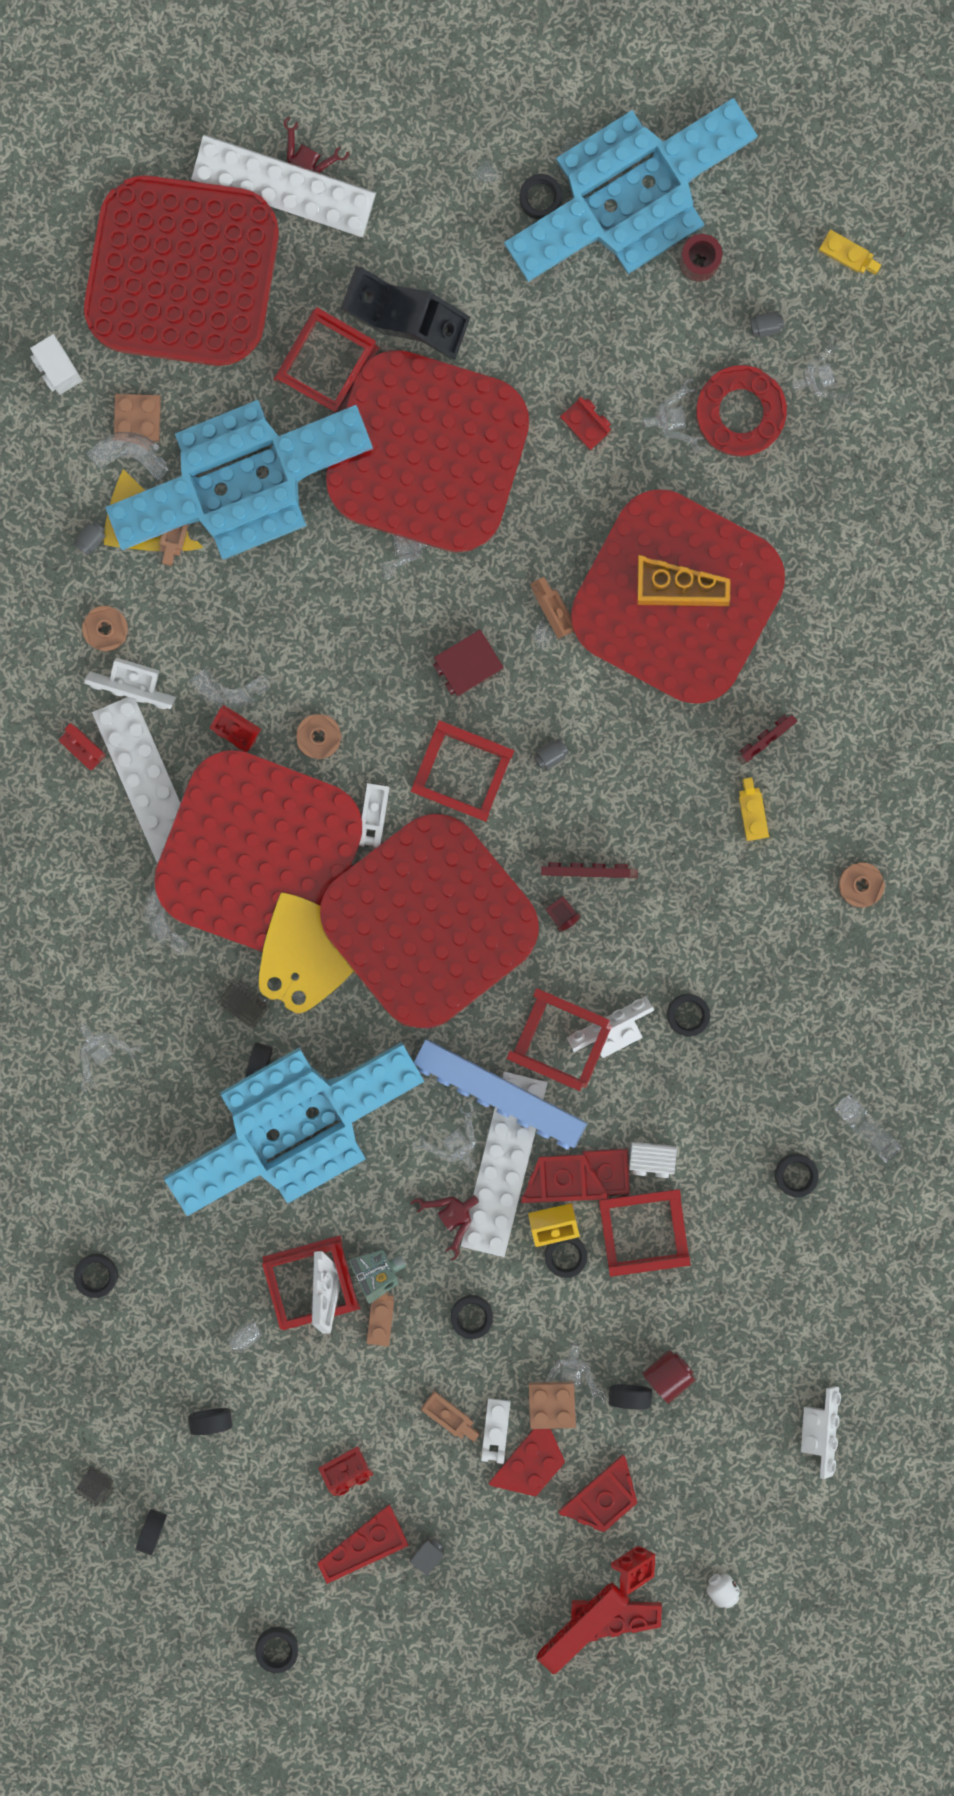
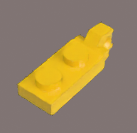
(848, 253)
(753, 811)

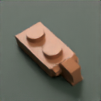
(172, 544)
(553, 607)
(380, 1320)
(449, 1416)

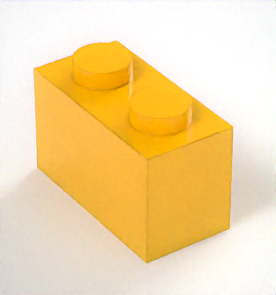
(553, 1225)

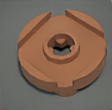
(112, 618)
(318, 749)
(849, 889)

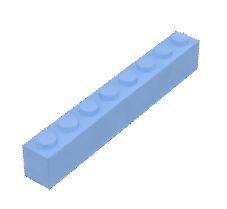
(500, 1093)

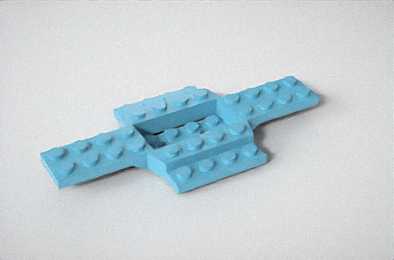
(645, 218)
(252, 507)
(279, 1100)

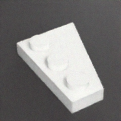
(325, 1292)

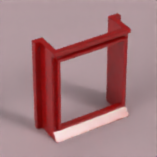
(346, 331)
(446, 729)
(519, 1055)
(331, 1244)
(647, 1264)

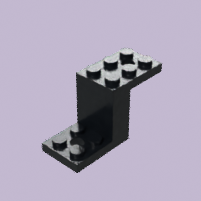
(405, 312)

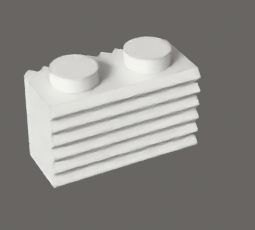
(652, 1158)

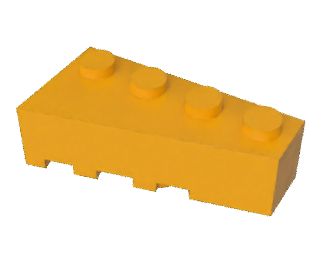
(675, 585)

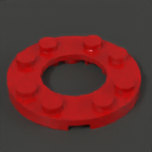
(741, 378)

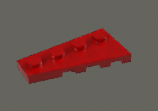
(368, 1544)
(633, 1618)

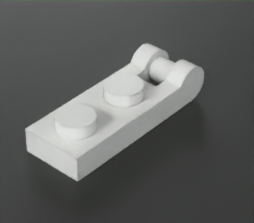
(374, 814)
(495, 1429)

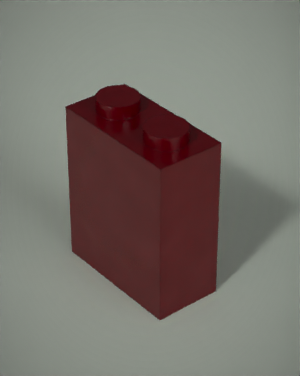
(467, 663)

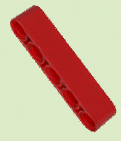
(582, 1628)

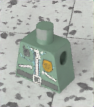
(376, 1273)

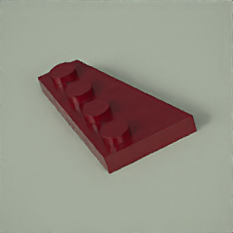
(597, 870)

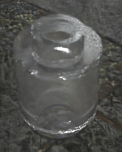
(245, 1336)

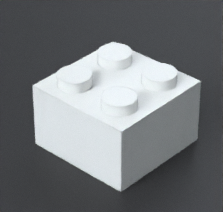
(58, 368)

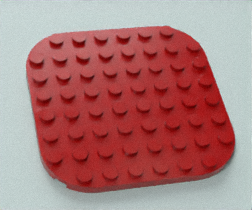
(181, 270)
(438, 455)
(677, 648)
(247, 838)
(429, 921)

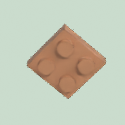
(138, 415)
(552, 1405)

